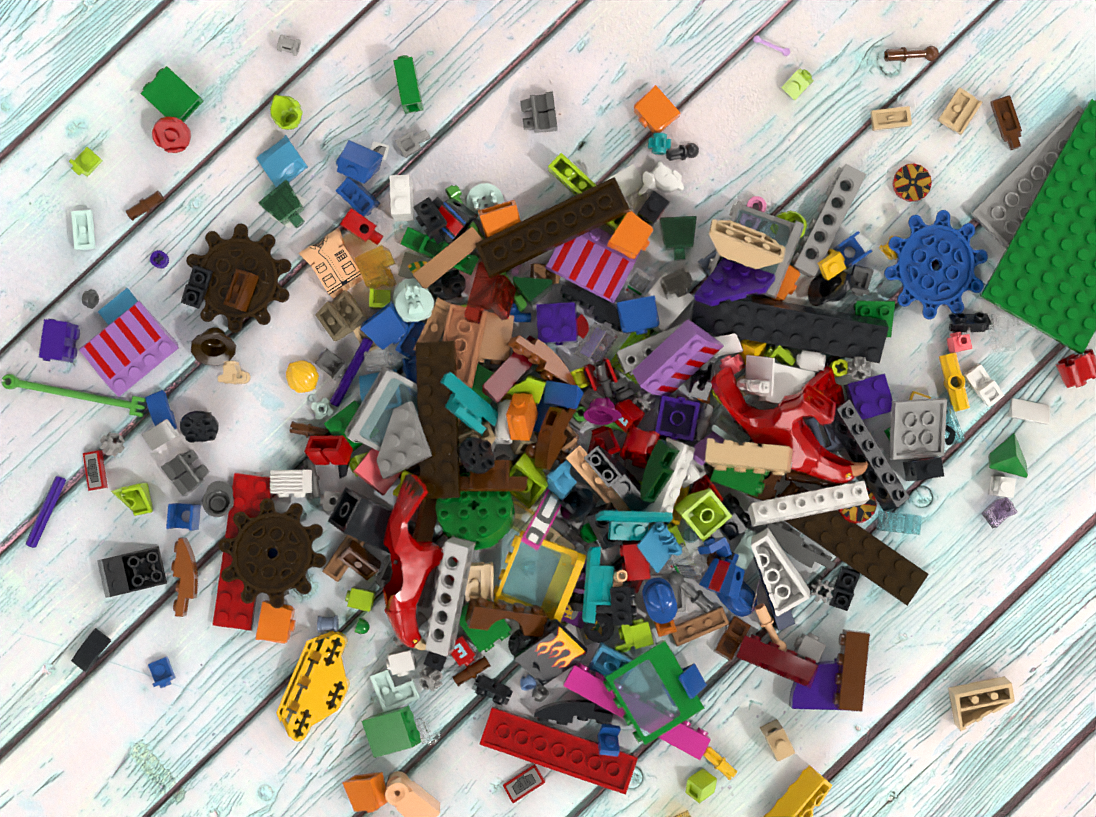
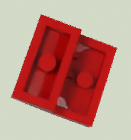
(826, 384)

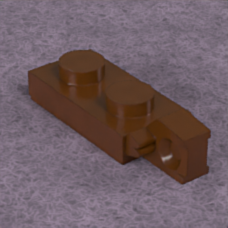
(1007, 121)

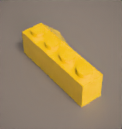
(802, 795)

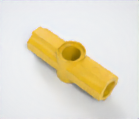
(957, 394)

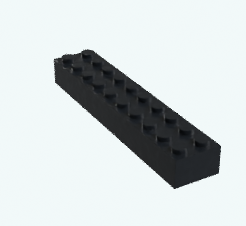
(794, 326)

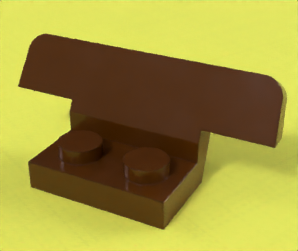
(495, 479)

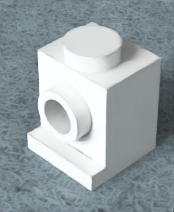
(1002, 486)

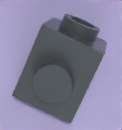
(862, 280)
(331, 364)

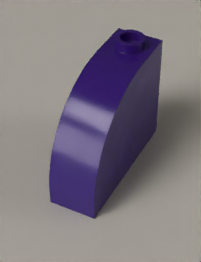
(821, 692)

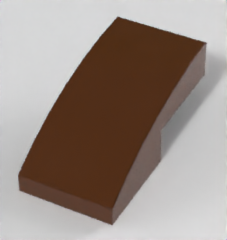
(732, 638)

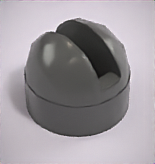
(540, 693)

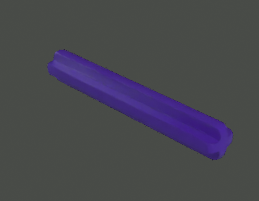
(351, 372)
(45, 512)

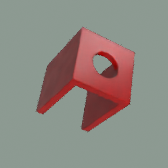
(589, 369)

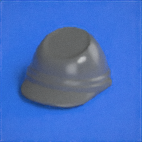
(218, 499)

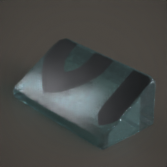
(953, 432)

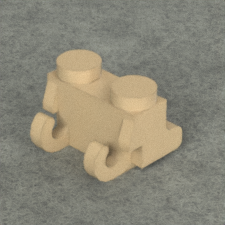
(232, 374)

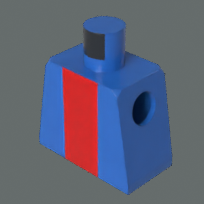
(724, 577)

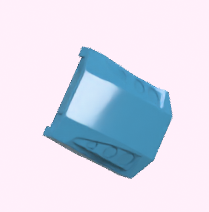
(282, 162)

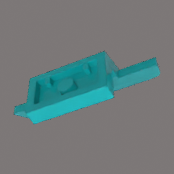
(468, 405)
(631, 524)
(597, 584)

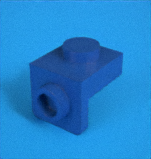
(713, 544)

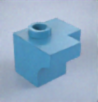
(560, 480)

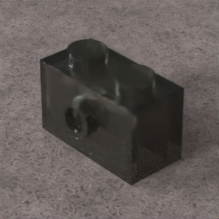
(676, 283)

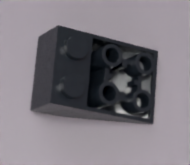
(132, 572)

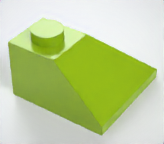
(536, 480)
(703, 513)

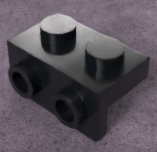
(430, 218)
(740, 519)
(622, 604)

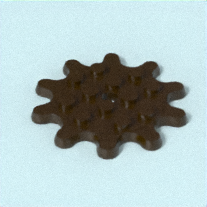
(246, 255)
(251, 550)

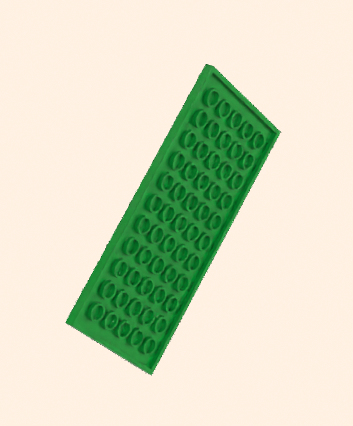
(1051, 260)

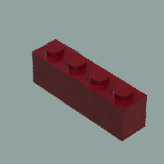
(777, 661)

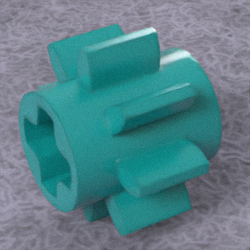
(659, 143)

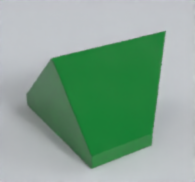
(1009, 458)

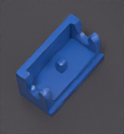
(357, 196)
(410, 339)

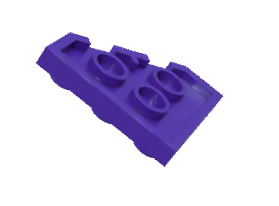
(733, 283)

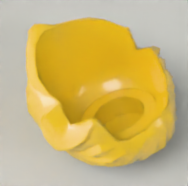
(302, 376)

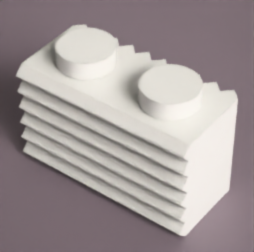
(291, 481)

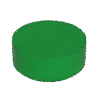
(587, 533)

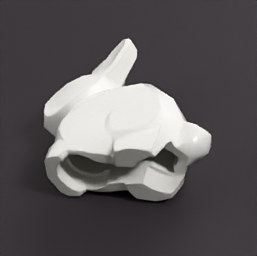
(662, 179)

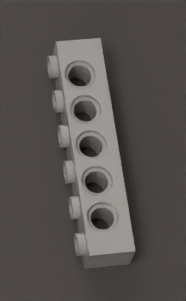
(853, 179)
(463, 551)

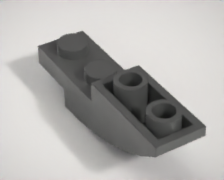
(791, 543)

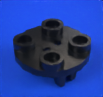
(448, 286)
(191, 429)
(476, 447)
(577, 504)

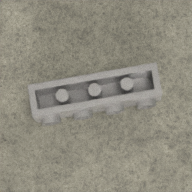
(633, 355)

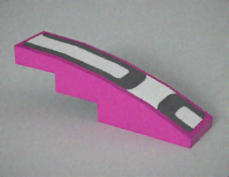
(542, 520)

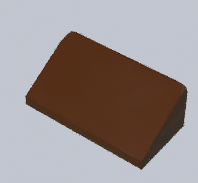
(241, 290)
(360, 560)

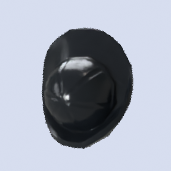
(830, 290)

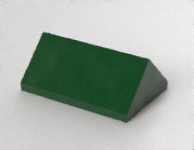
(532, 288)

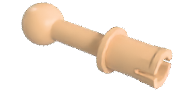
(766, 621)

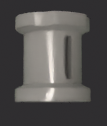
(288, 45)

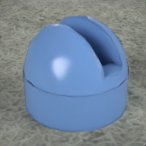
(527, 683)

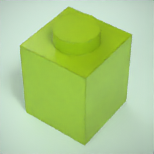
(360, 598)
(641, 633)

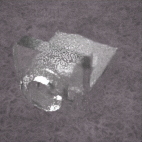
(424, 727)

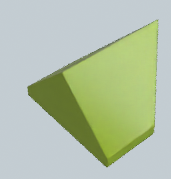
(531, 385)
(136, 498)

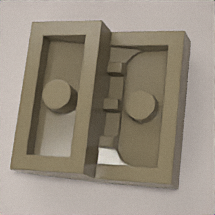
(341, 316)

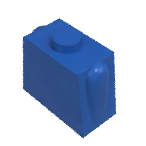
(358, 162)
(638, 315)
(385, 326)

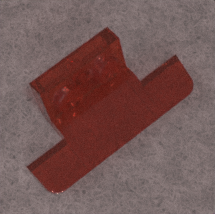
(489, 293)

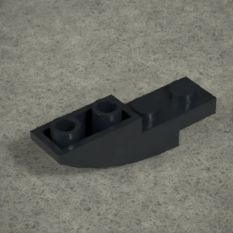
(603, 309)
(617, 477)
(564, 711)

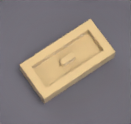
(891, 118)

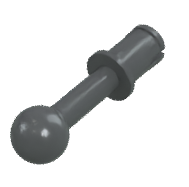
(604, 378)
(565, 529)
(677, 579)

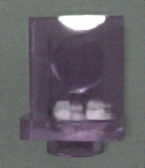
(999, 511)

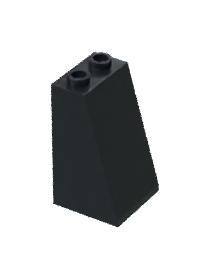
(363, 518)

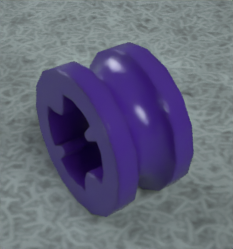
(163, 263)

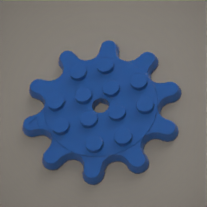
(955, 261)

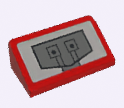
(95, 470)
(524, 783)

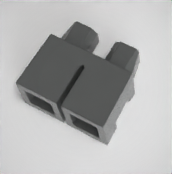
(543, 113)
(184, 474)

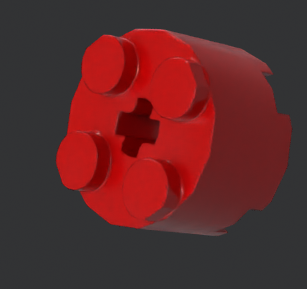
(1077, 368)
(639, 446)

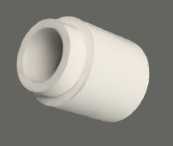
(811, 361)

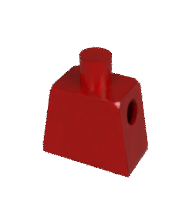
(353, 222)

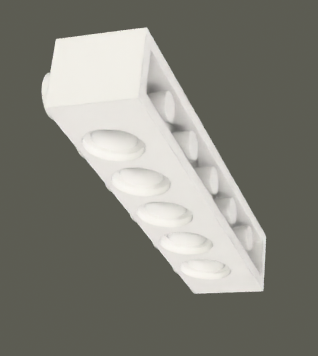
(808, 503)

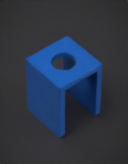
(859, 252)
(175, 520)
(692, 680)

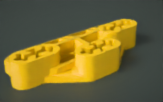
(319, 683)

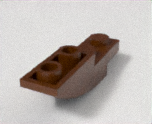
(551, 436)

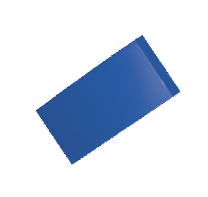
(159, 408)

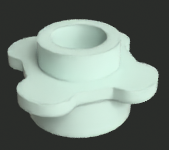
(327, 408)

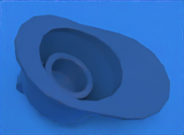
(659, 600)
(745, 602)

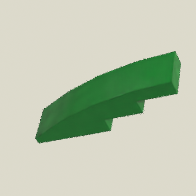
(423, 245)

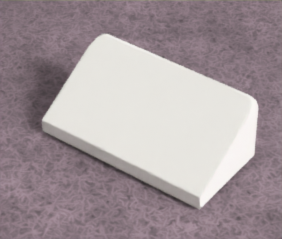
(1029, 411)

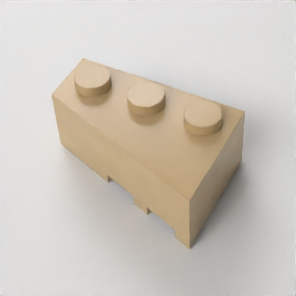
(978, 699)

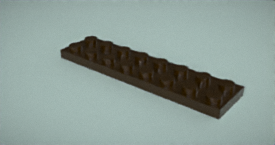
(552, 227)
(440, 426)
(862, 552)

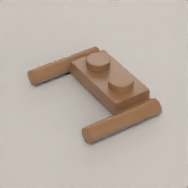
(436, 323)

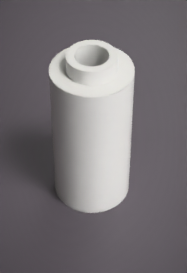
(501, 428)

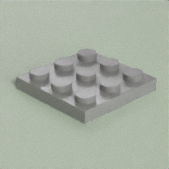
(917, 428)

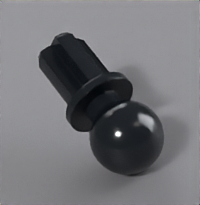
(682, 152)

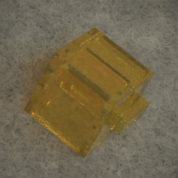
(375, 267)

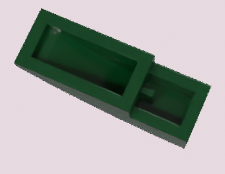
(658, 470)

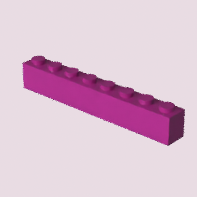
(592, 688)

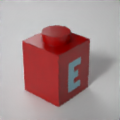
(630, 415)
(463, 651)

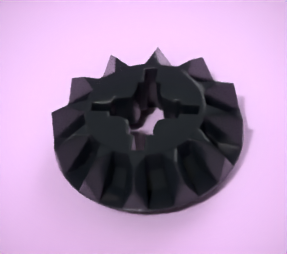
(607, 631)
(514, 642)

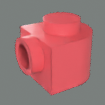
(959, 342)
(735, 363)

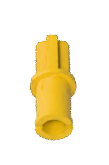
(720, 763)

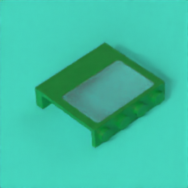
(652, 693)

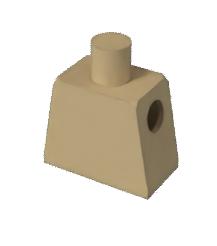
(777, 740)

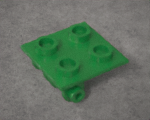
(876, 309)

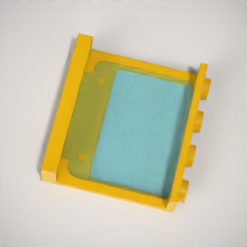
(540, 576)

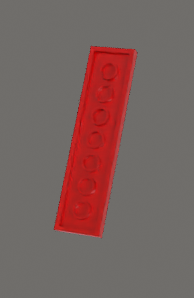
(229, 607)
(557, 750)

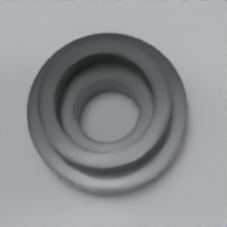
(90, 298)

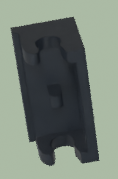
(701, 382)

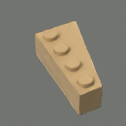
(748, 456)

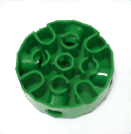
(476, 516)

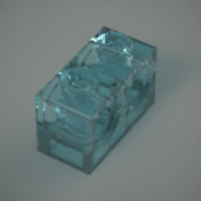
(899, 522)

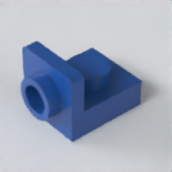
(162, 672)
(608, 740)

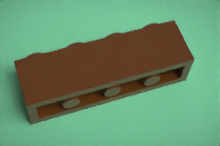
(852, 670)

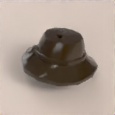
(213, 347)

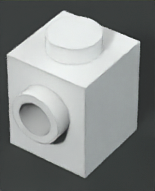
(694, 472)
(401, 662)

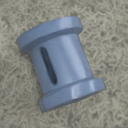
(327, 623)

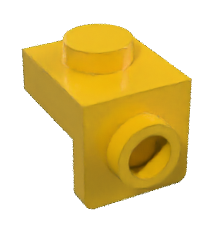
(832, 264)

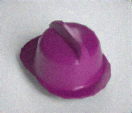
(601, 412)

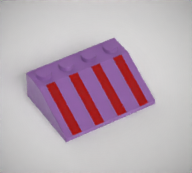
(592, 264)
(129, 348)
(676, 359)

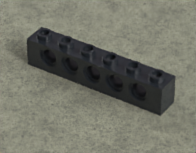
(863, 448)

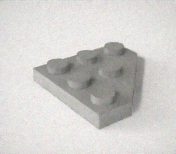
(403, 442)

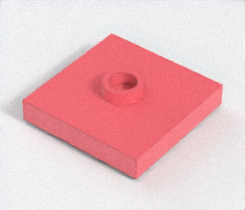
(370, 473)

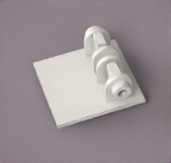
(759, 376)

